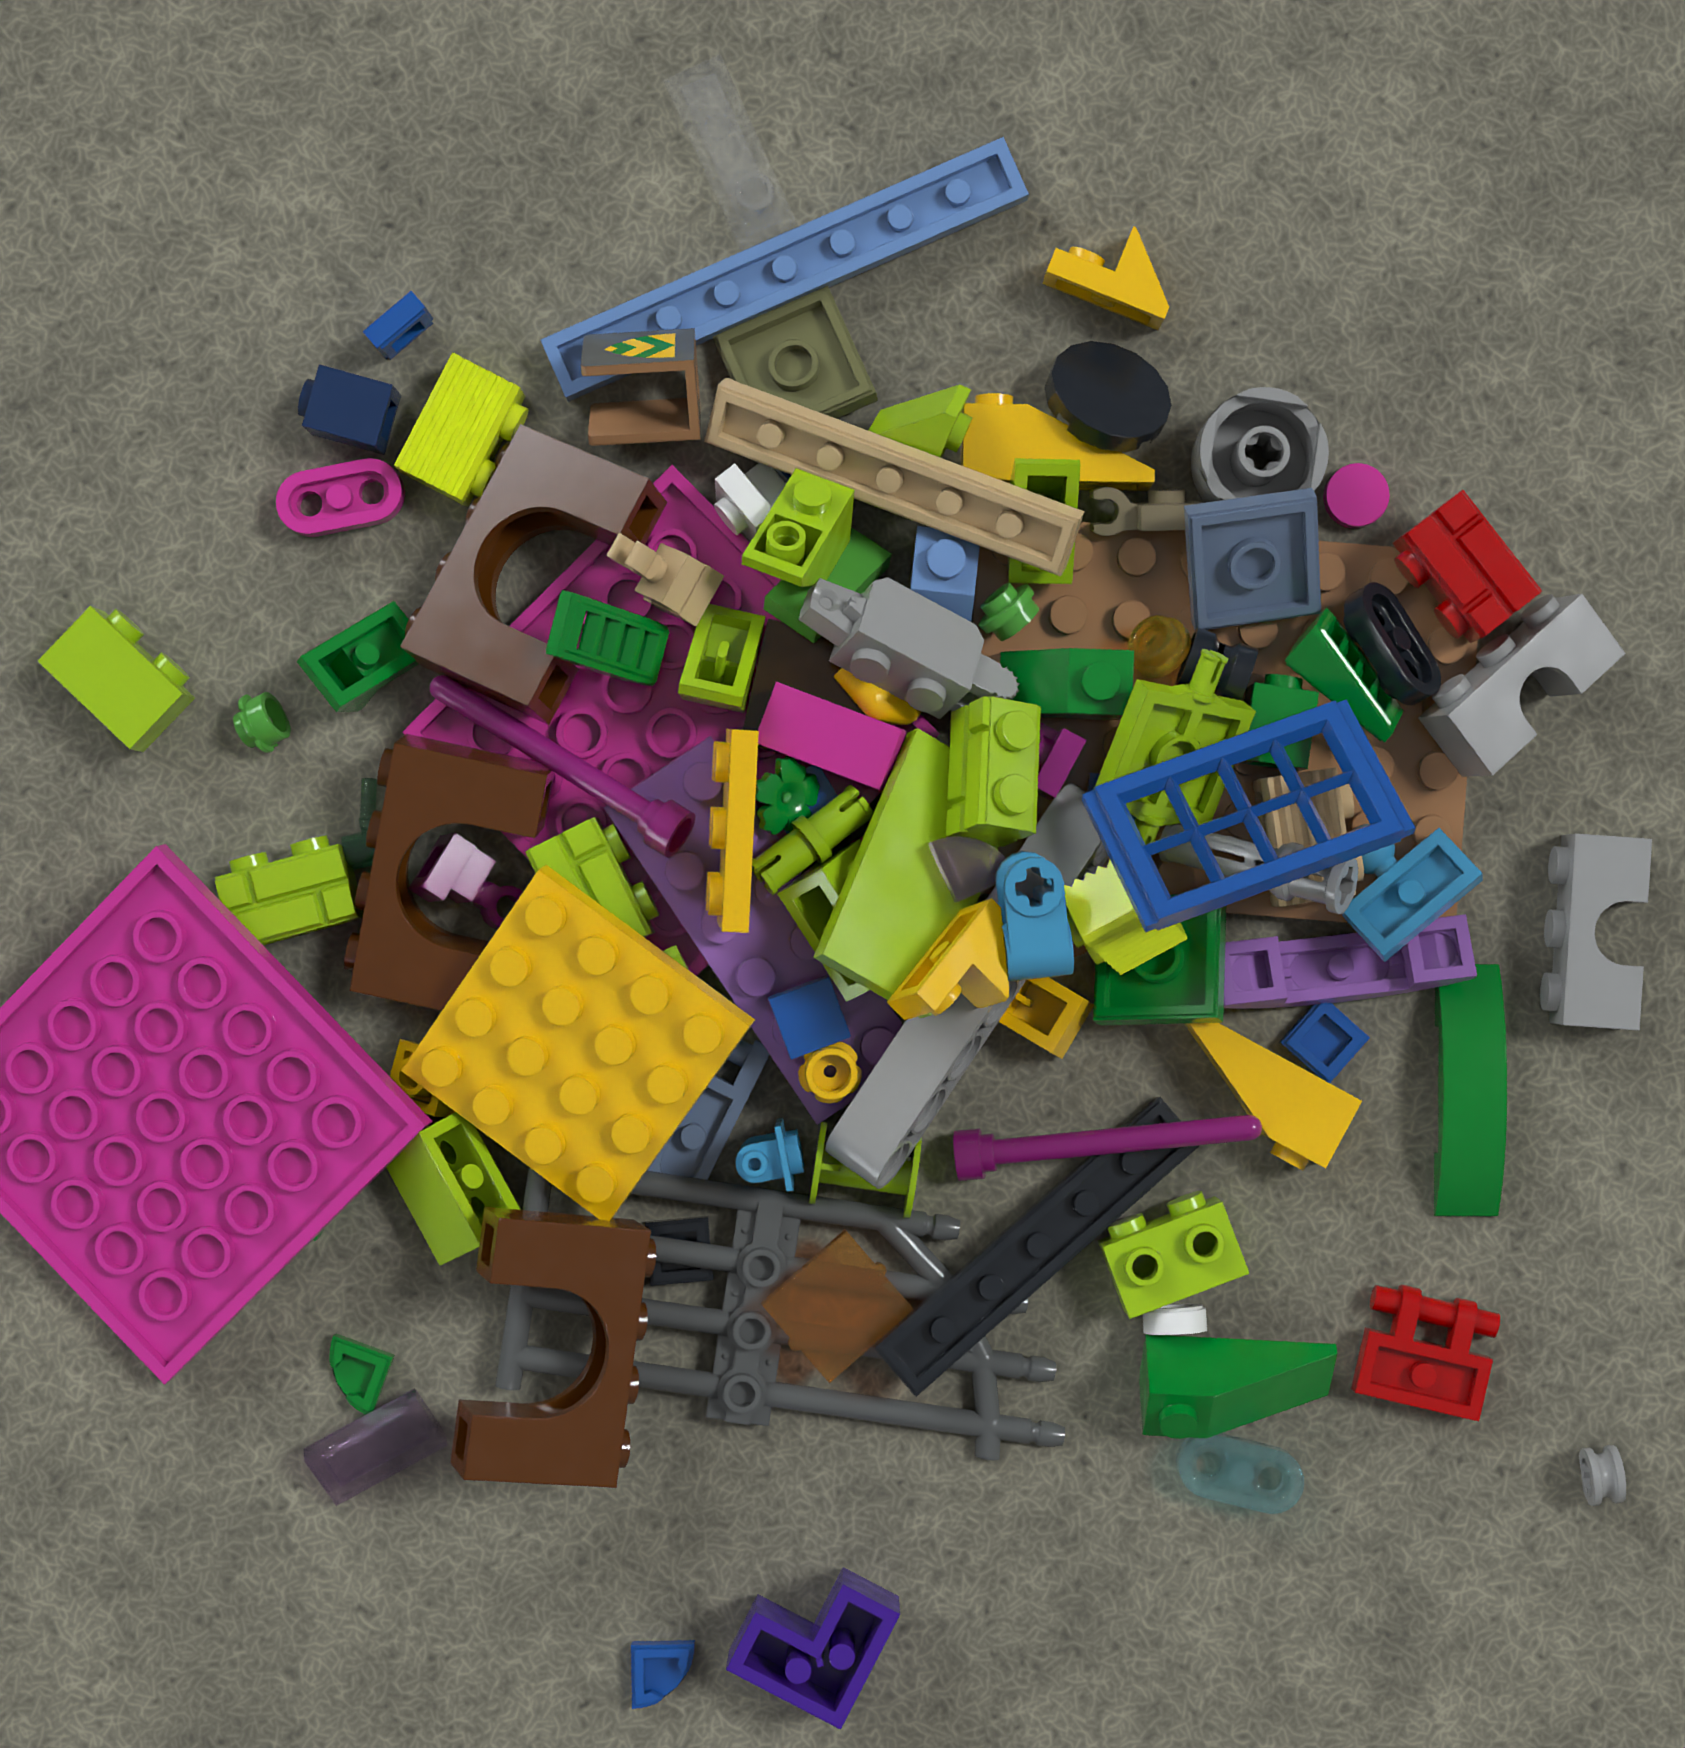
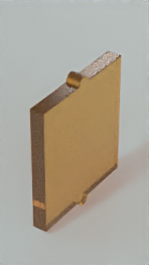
(837, 1306)

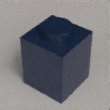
(349, 409)

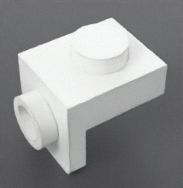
(746, 497)

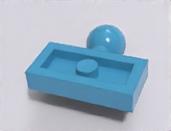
(1409, 891)

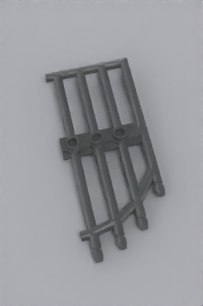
(750, 1340)

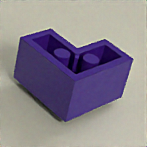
(819, 1662)

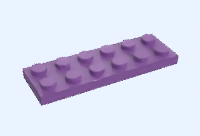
(773, 952)

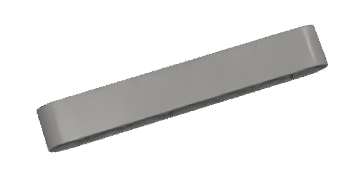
(936, 1050)

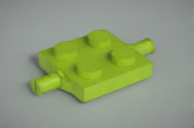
(1168, 723)

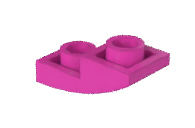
(830, 736)

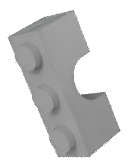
(1480, 714)
(1590, 878)

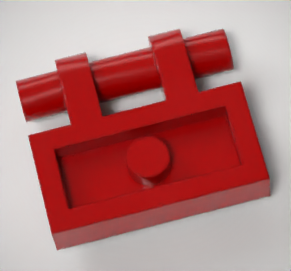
(1423, 1372)

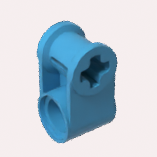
(1034, 928)

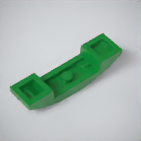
(1471, 1095)

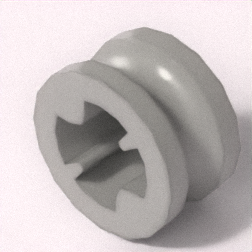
(1602, 1475)

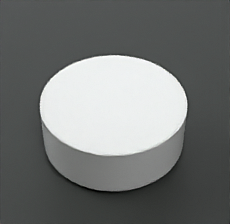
(1175, 1320)

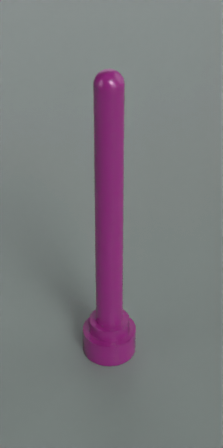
(661, 823)
(981, 1153)

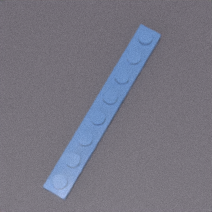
(805, 258)

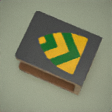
(645, 419)

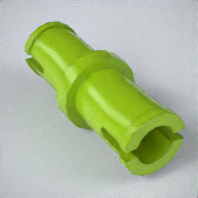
(811, 839)

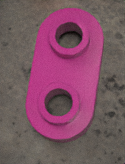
(341, 497)

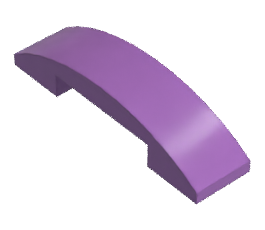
(1344, 967)

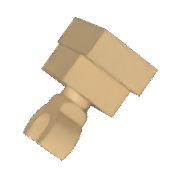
(669, 578)

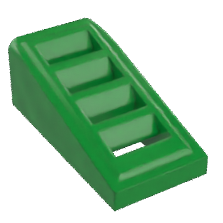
(611, 640)
(1341, 672)

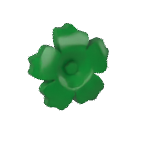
(785, 795)

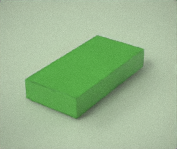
(855, 570)

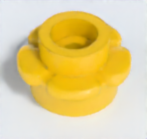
(832, 1088)

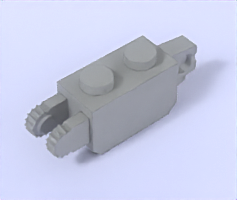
(906, 645)

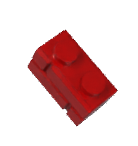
(1464, 569)

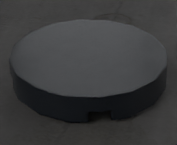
(1108, 396)

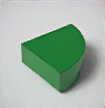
(359, 1371)

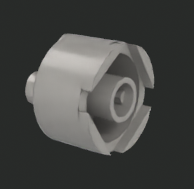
(1266, 419)

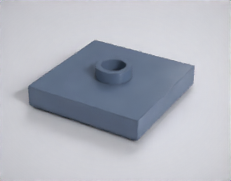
(1253, 559)

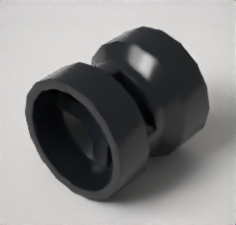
(1235, 672)

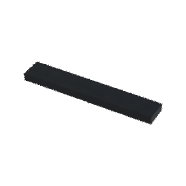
(1025, 1256)

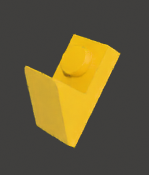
(1127, 291)
(963, 960)

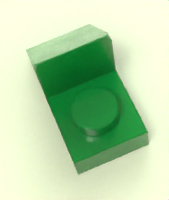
(360, 659)

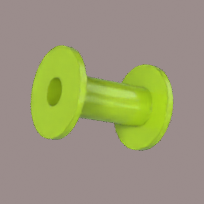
(833, 1172)

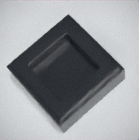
(688, 1229)

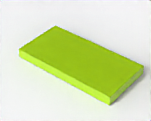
(894, 890)

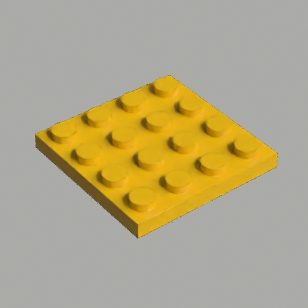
(577, 1044)

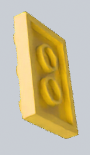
(733, 830)

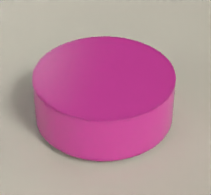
(1356, 495)

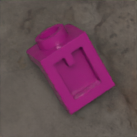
(1056, 758)

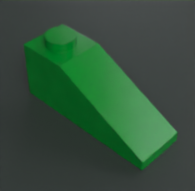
(1223, 1383)

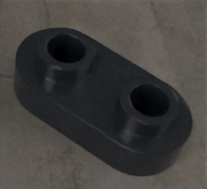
(1391, 644)

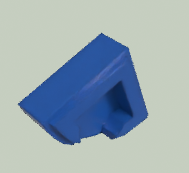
(658, 1669)

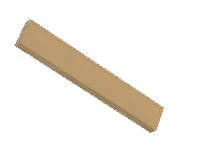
(895, 476)

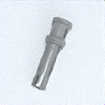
(1334, 891)

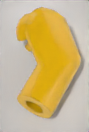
(876, 701)

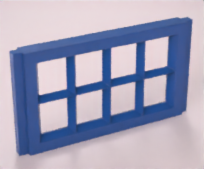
(1133, 858)

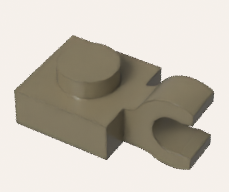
(1161, 511)

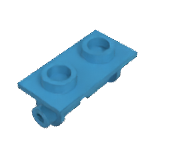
(771, 1156)

